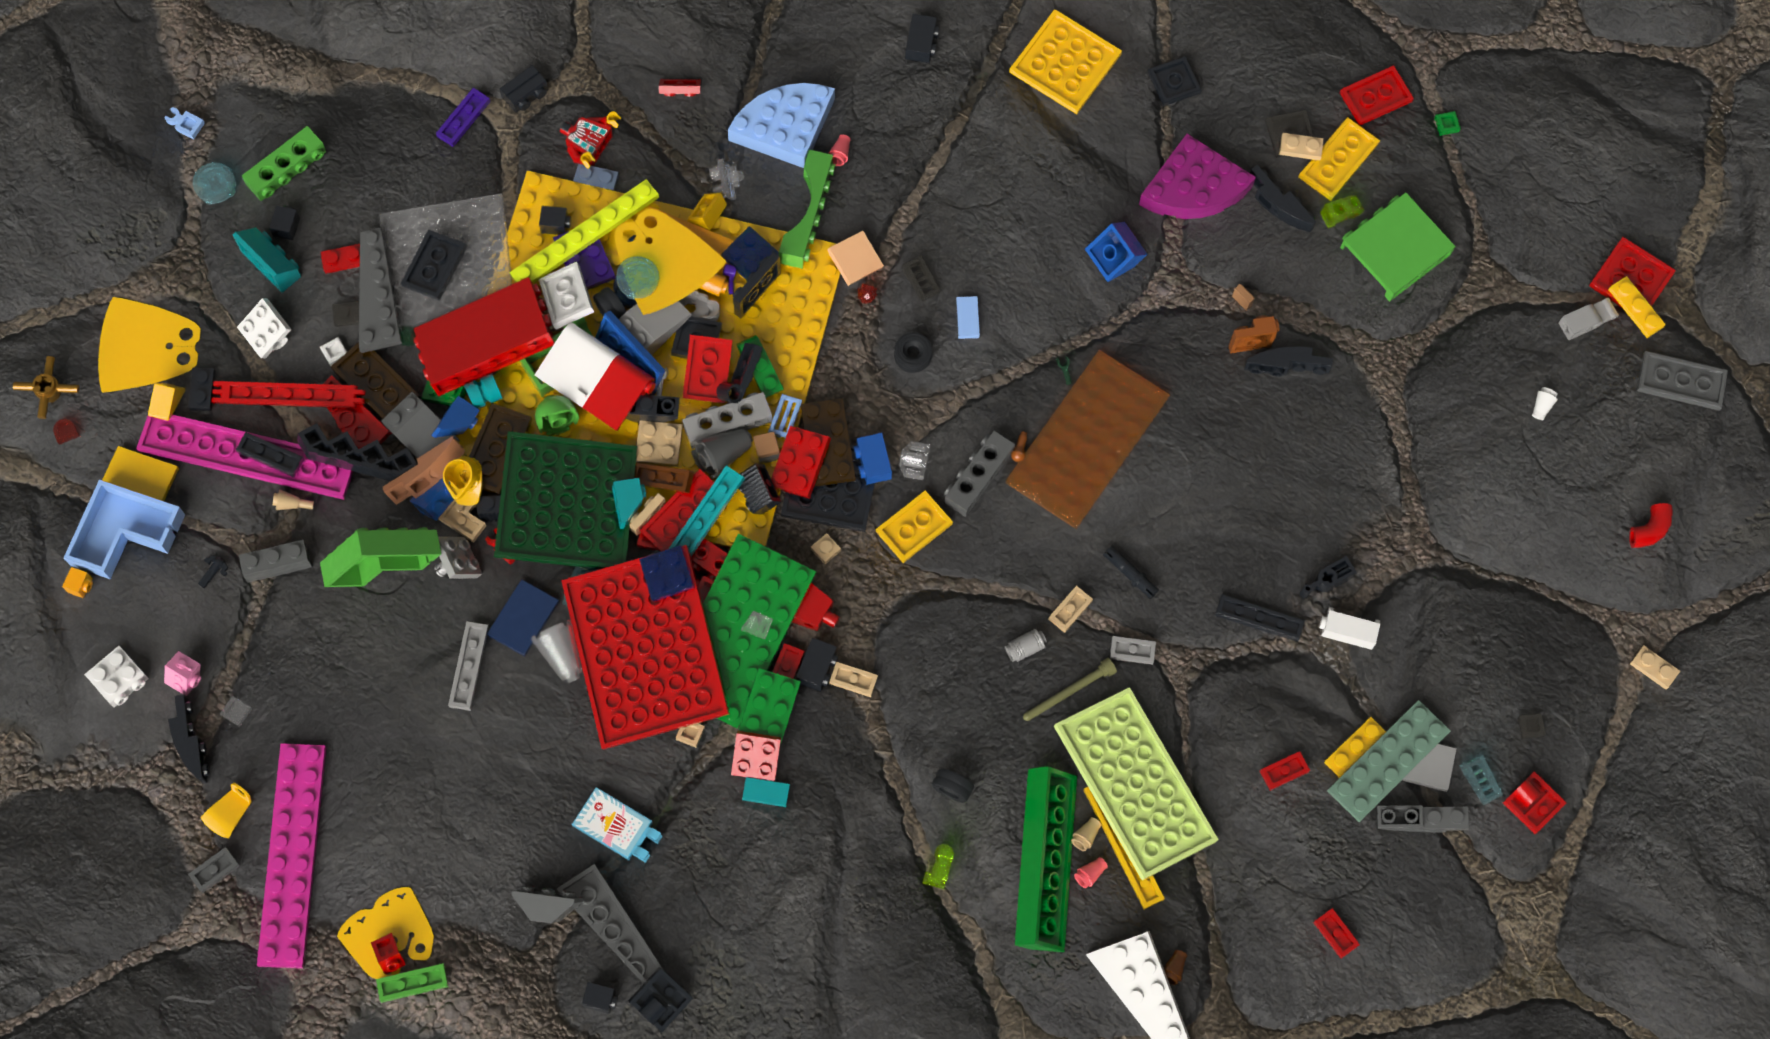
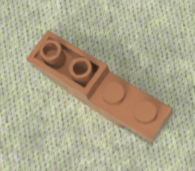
(426, 473)

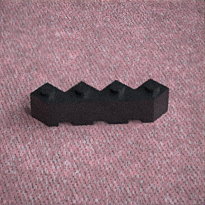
(344, 454)

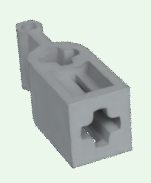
(1587, 318)

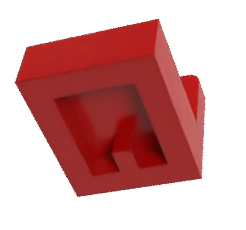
(388, 953)

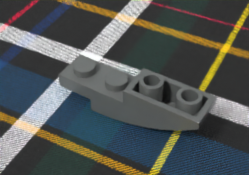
(1422, 819)

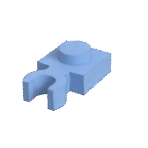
(186, 124)

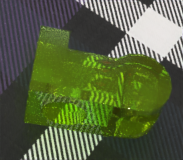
(1341, 210)
(943, 859)

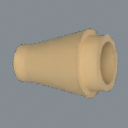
(1085, 836)

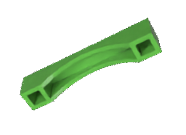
(795, 243)

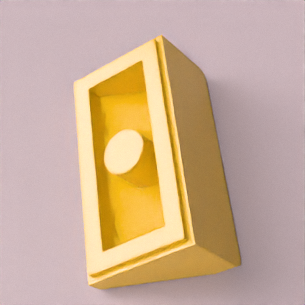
(707, 210)

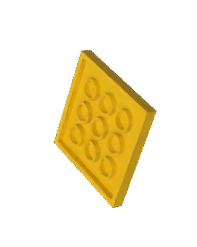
(1065, 61)

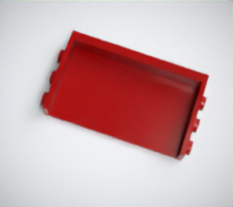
(484, 336)

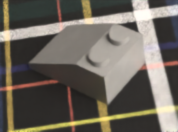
(656, 327)

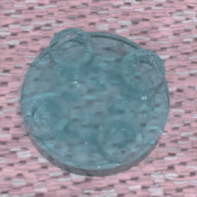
(214, 183)
(637, 277)

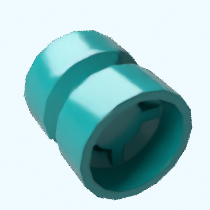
(483, 391)

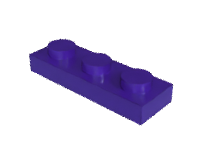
(463, 117)

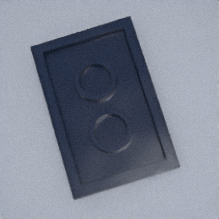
(523, 617)

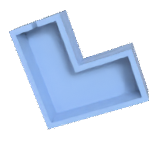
(112, 520)

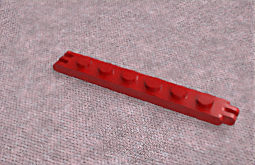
(287, 394)

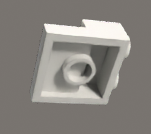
(116, 677)

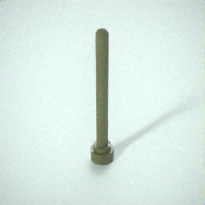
(1105, 669)

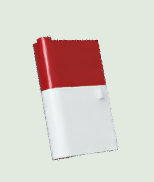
(594, 376)

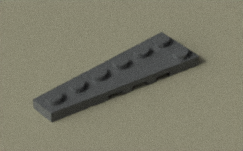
(377, 305)
(611, 922)

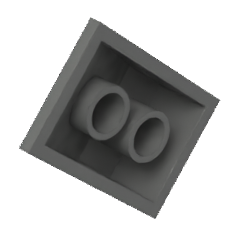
(413, 425)

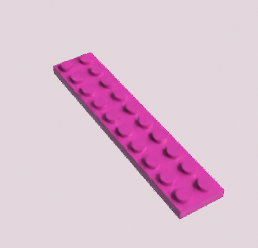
(216, 449)
(291, 856)

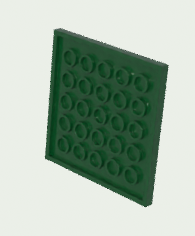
(562, 502)

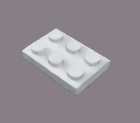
(566, 295)

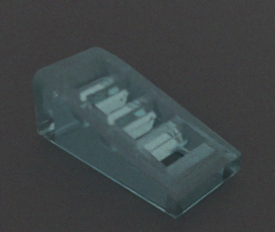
(1475, 783)

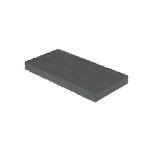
(1682, 380)

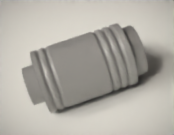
(1025, 645)

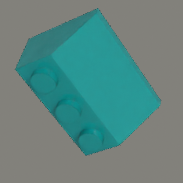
(267, 258)

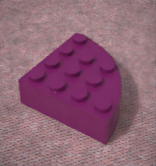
(1196, 183)

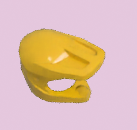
(464, 479)

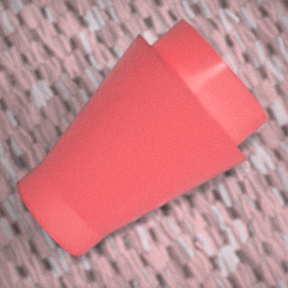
(840, 150)
(1090, 872)

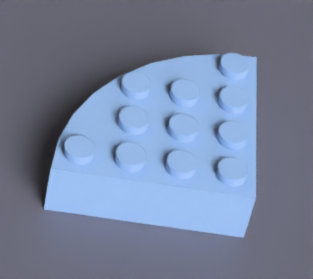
(784, 121)

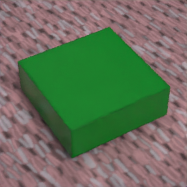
(1447, 123)

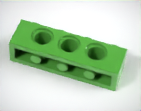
(286, 153)

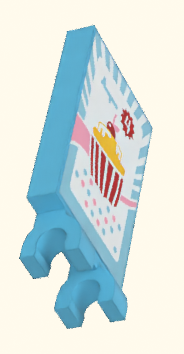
(616, 825)

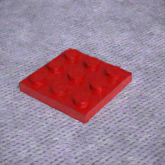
(1642, 269)

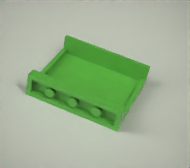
(1398, 245)

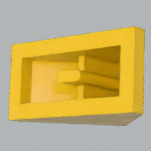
(165, 400)

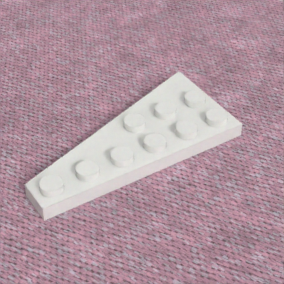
(1142, 985)

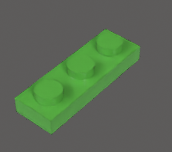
(412, 983)

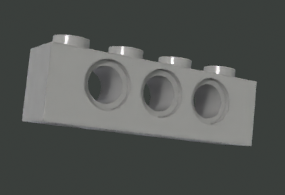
(756, 402)

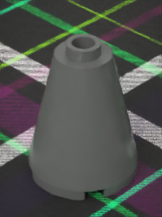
(719, 450)

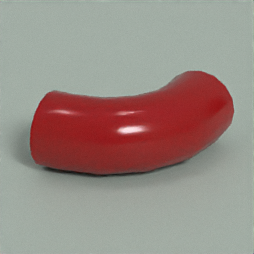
(1655, 529)

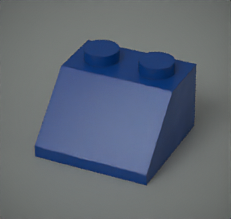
(1115, 251)

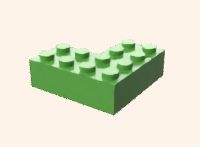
(379, 550)

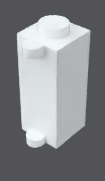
(1349, 629)

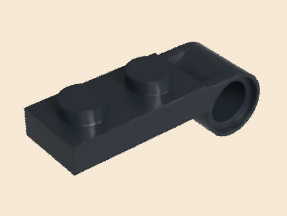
(742, 375)

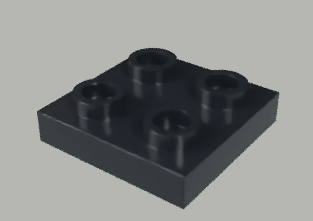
(660, 999)

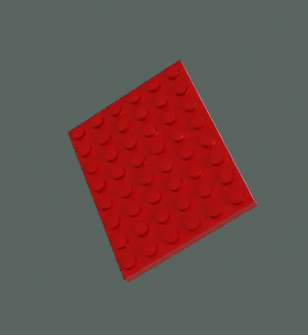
(643, 659)

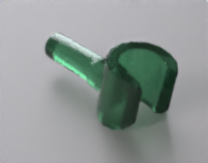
(1065, 369)

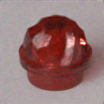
(866, 293)

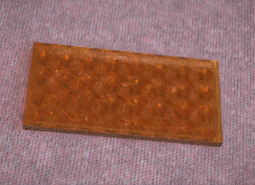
(1087, 439)

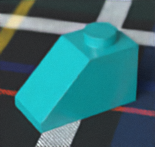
(627, 498)

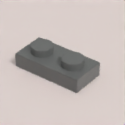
(214, 870)

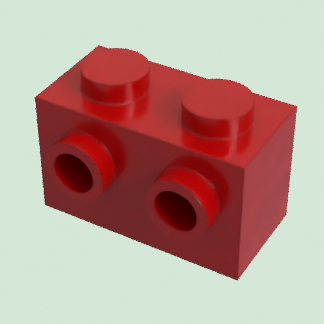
(708, 559)

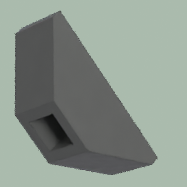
(545, 904)

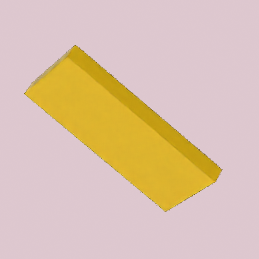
(1340, 159)

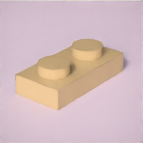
(1301, 146)
(652, 506)
(1070, 609)
(1654, 667)
(853, 679)

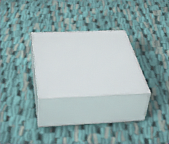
(333, 350)

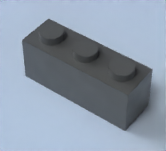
(275, 561)

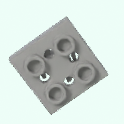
(457, 559)

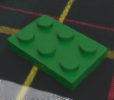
(769, 704)

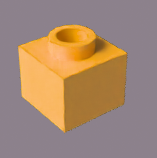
(78, 582)

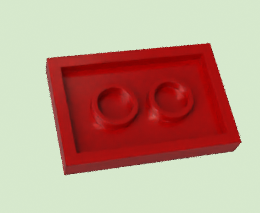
(1376, 95)
(706, 367)
(800, 461)

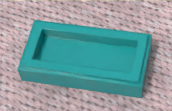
(766, 792)

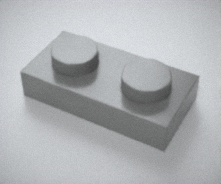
(1132, 650)

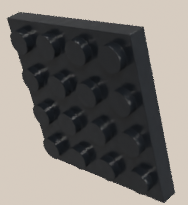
(834, 505)

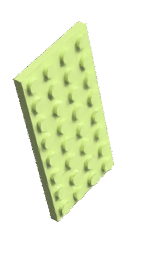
(1136, 783)

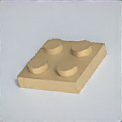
(658, 443)

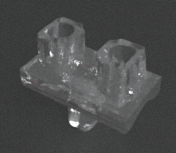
(729, 179)

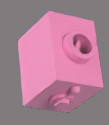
(182, 673)

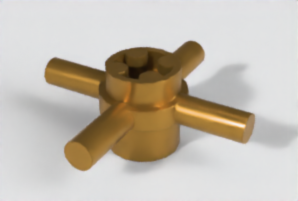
(45, 381)

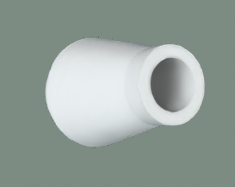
(1544, 402)

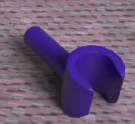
(730, 271)

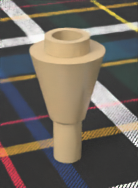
(285, 500)

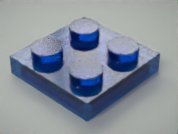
(748, 252)
(667, 573)

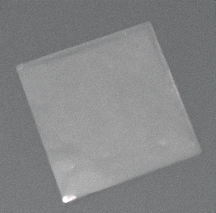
(481, 270)

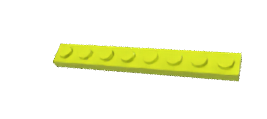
(586, 233)

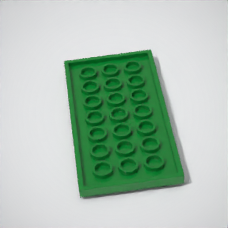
(749, 582)

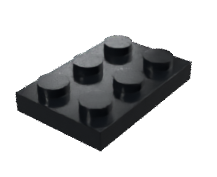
(433, 265)
(756, 284)

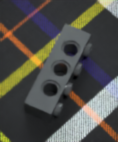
(965, 501)

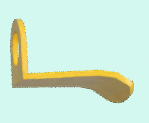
(227, 812)

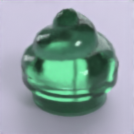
(407, 336)

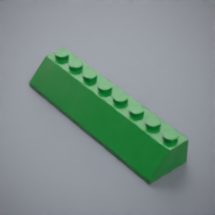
(1046, 860)

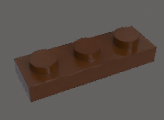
(664, 477)

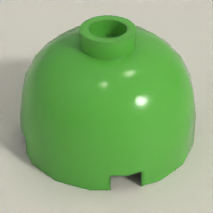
(555, 415)

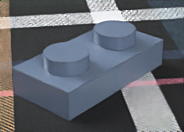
(596, 177)

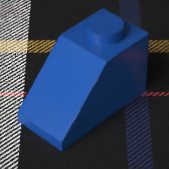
(457, 419)

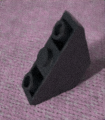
(655, 409)

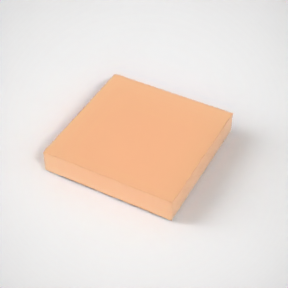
(855, 258)

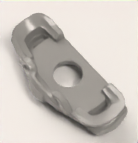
(705, 308)

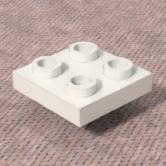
(264, 328)

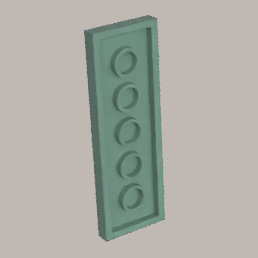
(1388, 761)

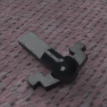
(218, 563)

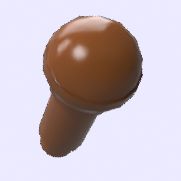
(1019, 453)

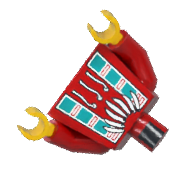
(589, 137)

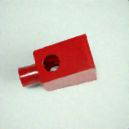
(816, 610)

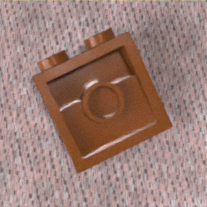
(1258, 336)

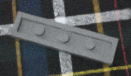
(468, 666)

